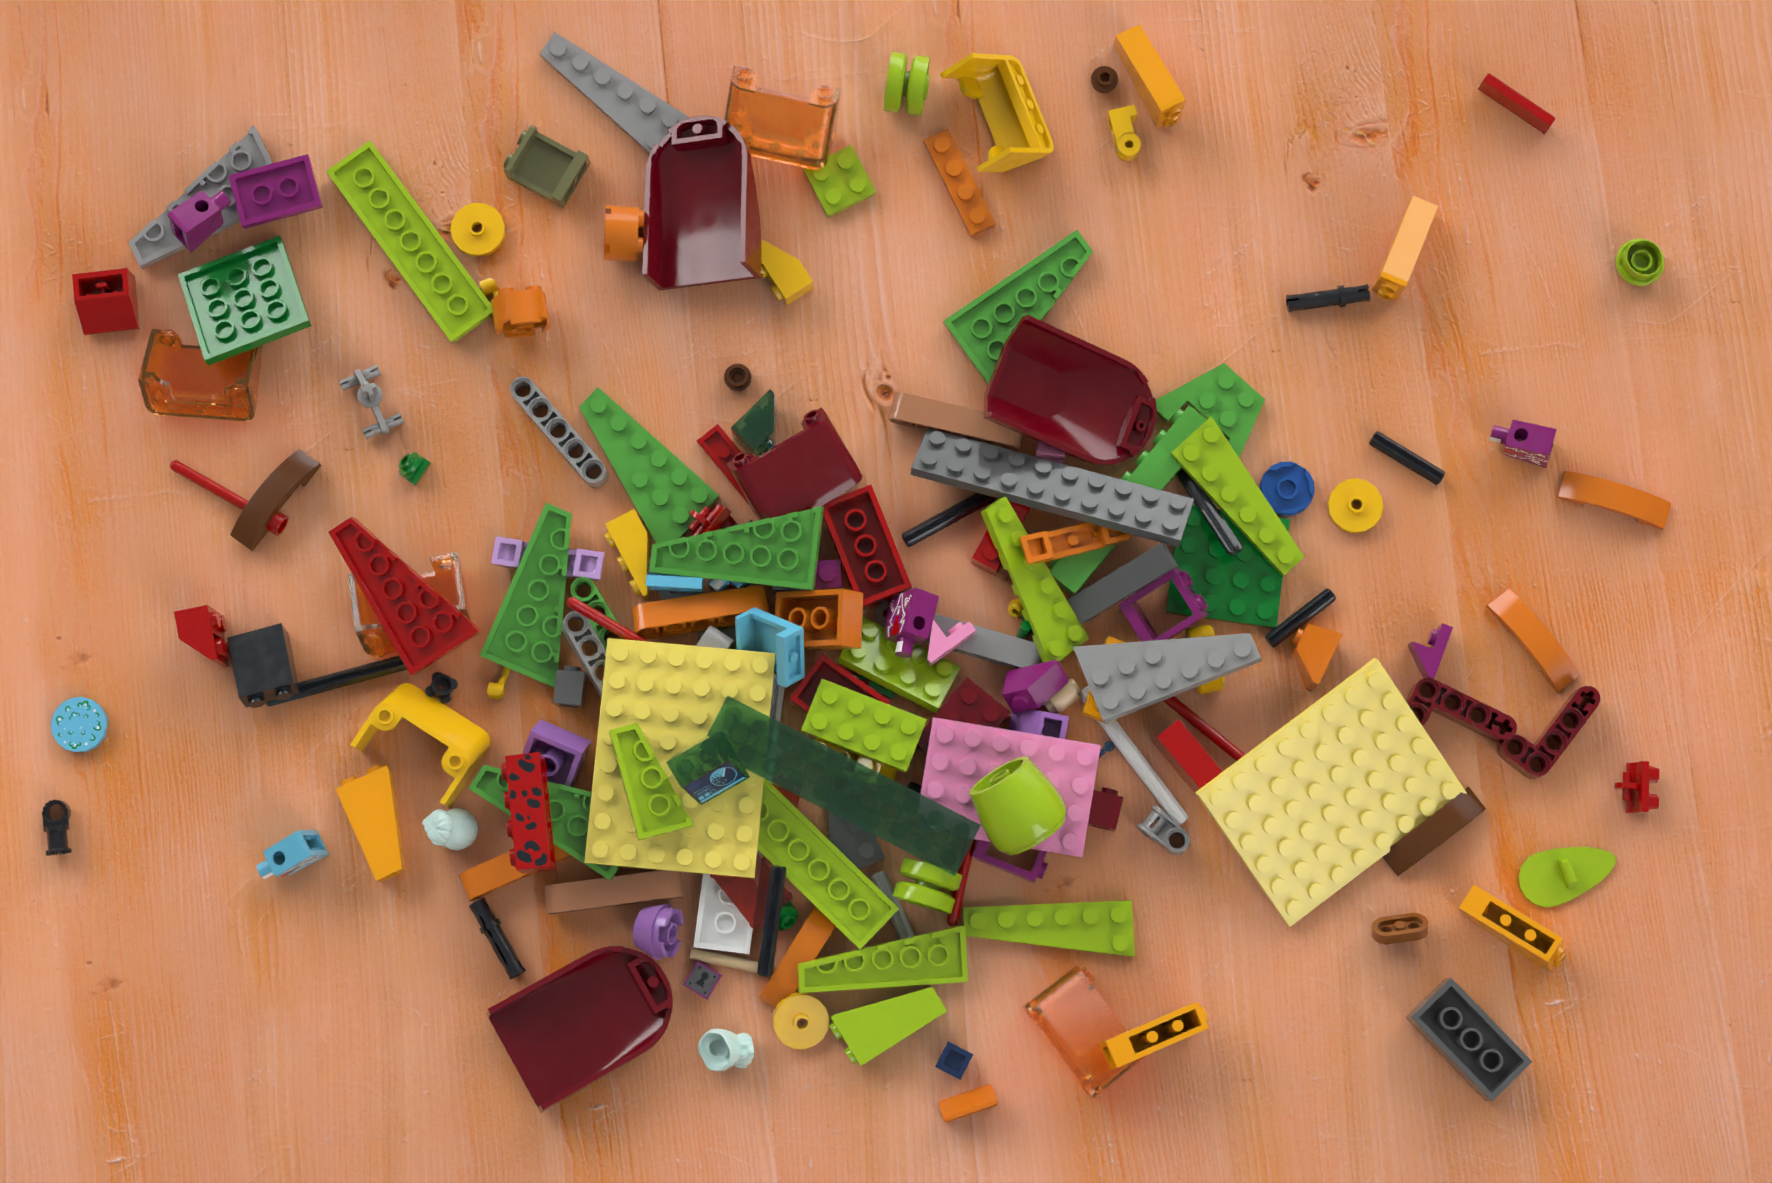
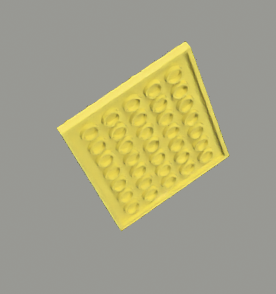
(675, 700)
(1330, 792)

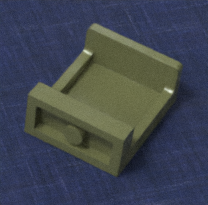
(546, 167)

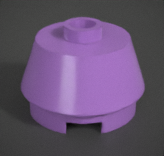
(657, 931)

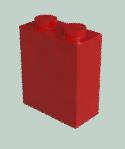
(1186, 756)

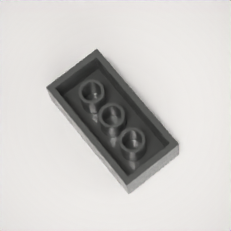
(1468, 1039)

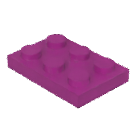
(275, 191)

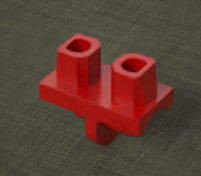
(711, 520)
(1636, 787)

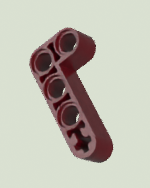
(1461, 715)
(1554, 729)

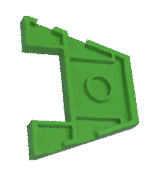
(1220, 396)

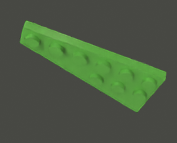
(1032, 290)
(653, 476)
(761, 552)
(531, 615)
(568, 813)

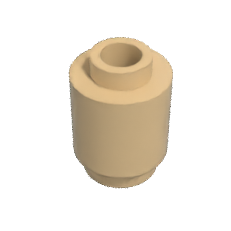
(1063, 698)

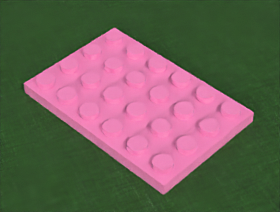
(966, 752)

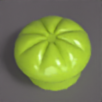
(1639, 262)

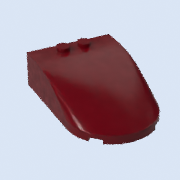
(700, 207)
(583, 1021)

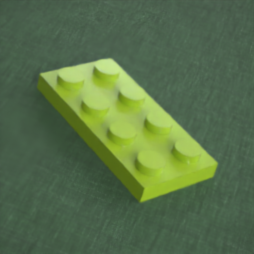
(904, 676)
(863, 725)

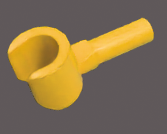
(489, 286)
(497, 690)

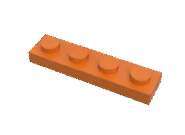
(959, 182)

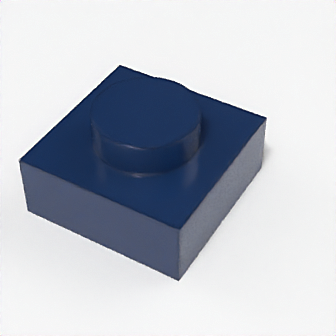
(954, 1060)

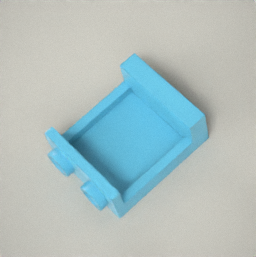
(768, 633)

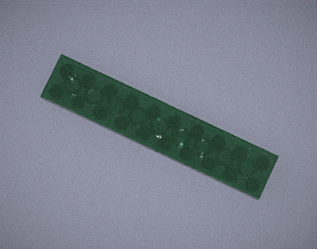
(846, 787)

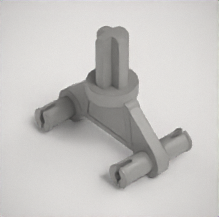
(370, 397)

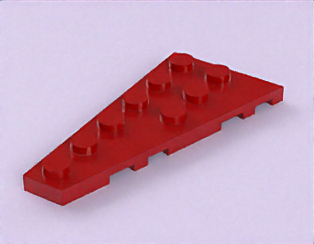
(409, 609)

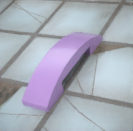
(581, 562)

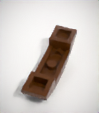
(271, 496)
(1433, 831)

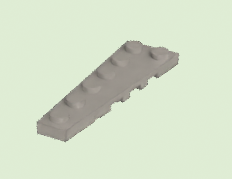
(622, 100)

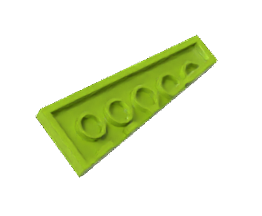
(1225, 480)
(1044, 604)
(1075, 926)
(910, 961)

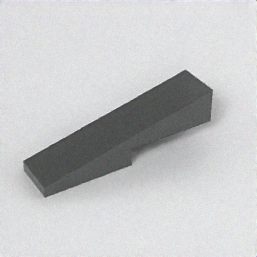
(1122, 583)

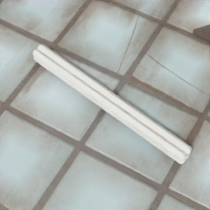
(1141, 767)

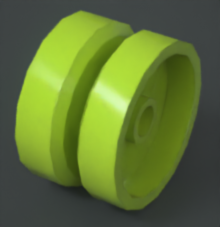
(908, 84)
(927, 886)

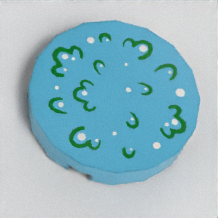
(79, 724)

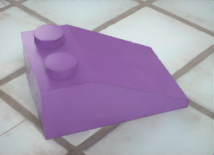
(562, 749)

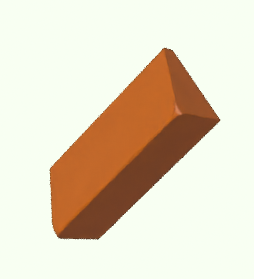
(967, 1103)

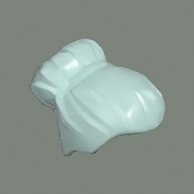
(451, 828)
(725, 1049)

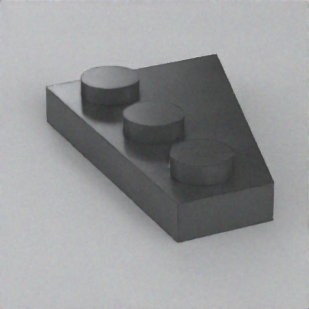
(855, 843)

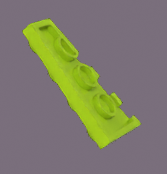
(648, 791)

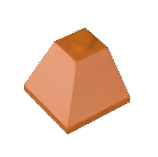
(1313, 652)

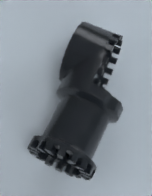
(56, 830)

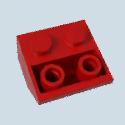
(106, 301)
(203, 631)

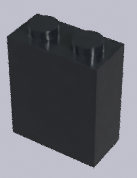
(263, 665)

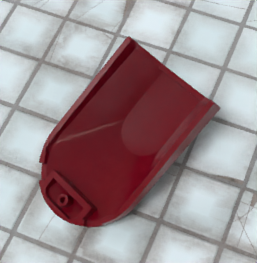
(1070, 395)

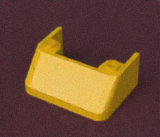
(1007, 106)
(465, 740)

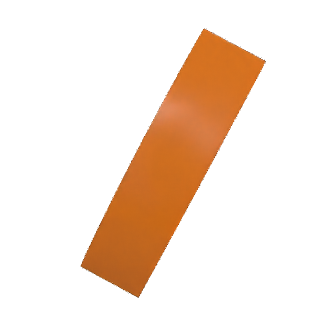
(1615, 498)
(1068, 542)
(1535, 638)
(804, 948)

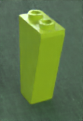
(885, 1023)

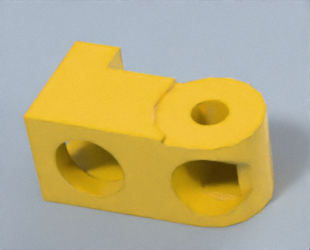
(1122, 132)

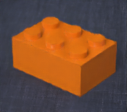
(828, 617)

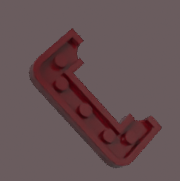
(797, 472)

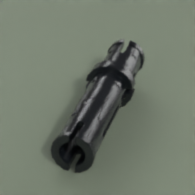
(1333, 297)
(491, 928)

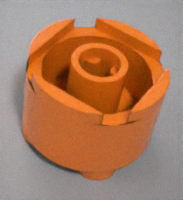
(621, 233)
(520, 312)

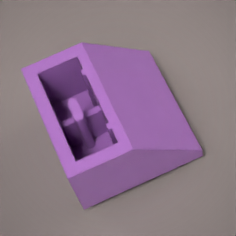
(1039, 723)

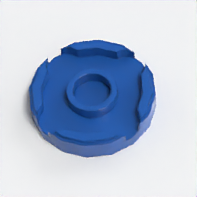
(1287, 488)

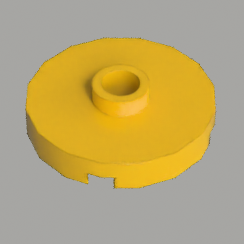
(482, 242)
(1348, 518)
(794, 1008)

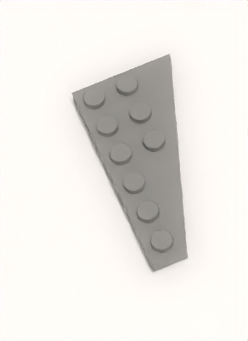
(157, 240)
(1147, 672)

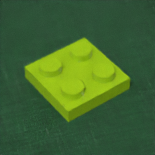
(840, 182)

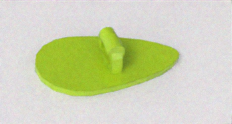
(1563, 874)

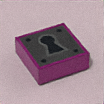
(702, 980)

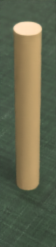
(724, 960)

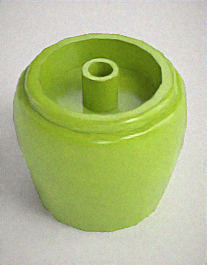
(1017, 806)

